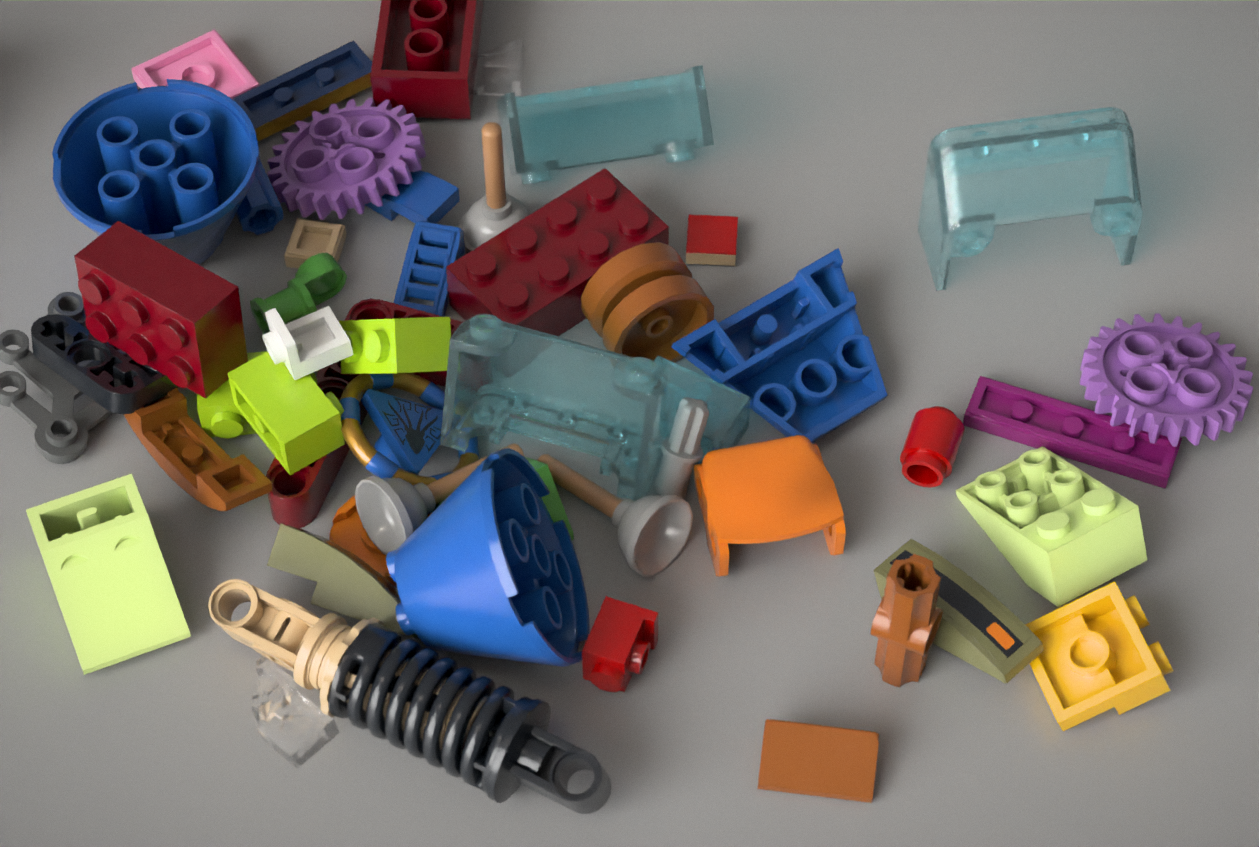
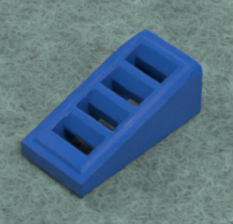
(432, 245)

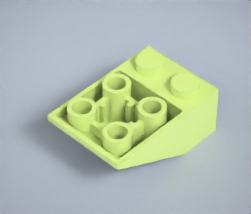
(1056, 524)
(108, 573)

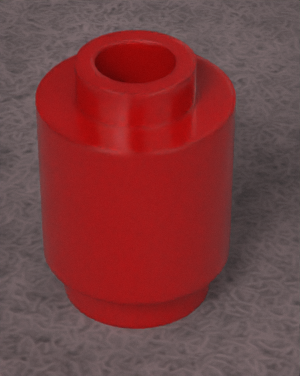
(931, 446)

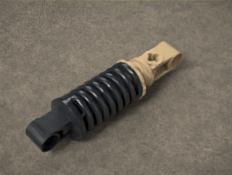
(414, 698)

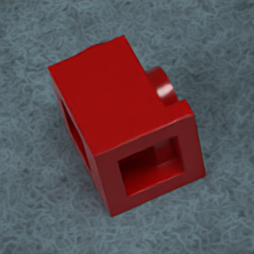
(618, 644)

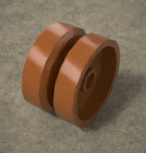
(645, 302)

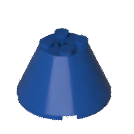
(159, 162)
(494, 571)

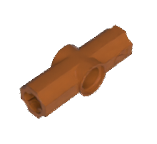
(907, 620)

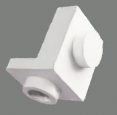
(306, 342)

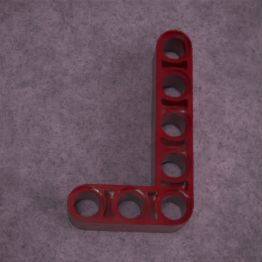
(316, 479)

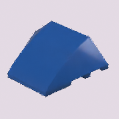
(795, 353)

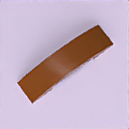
(194, 457)

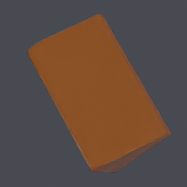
(818, 760)

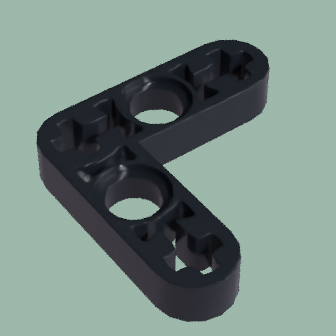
(134, 383)

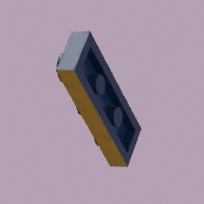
(306, 89)

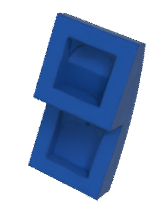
(423, 200)

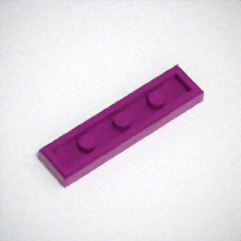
(1068, 431)

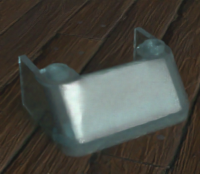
(605, 124)
(1026, 174)

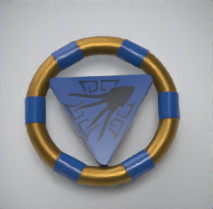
(407, 428)

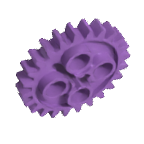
(346, 158)
(1166, 379)

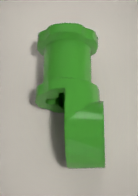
(303, 291)

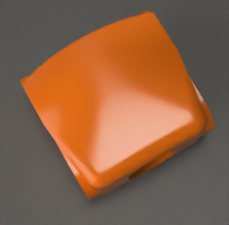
(767, 495)

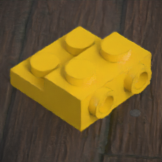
(1097, 657)

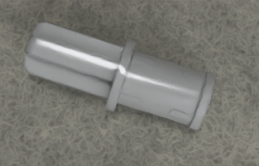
(682, 448)

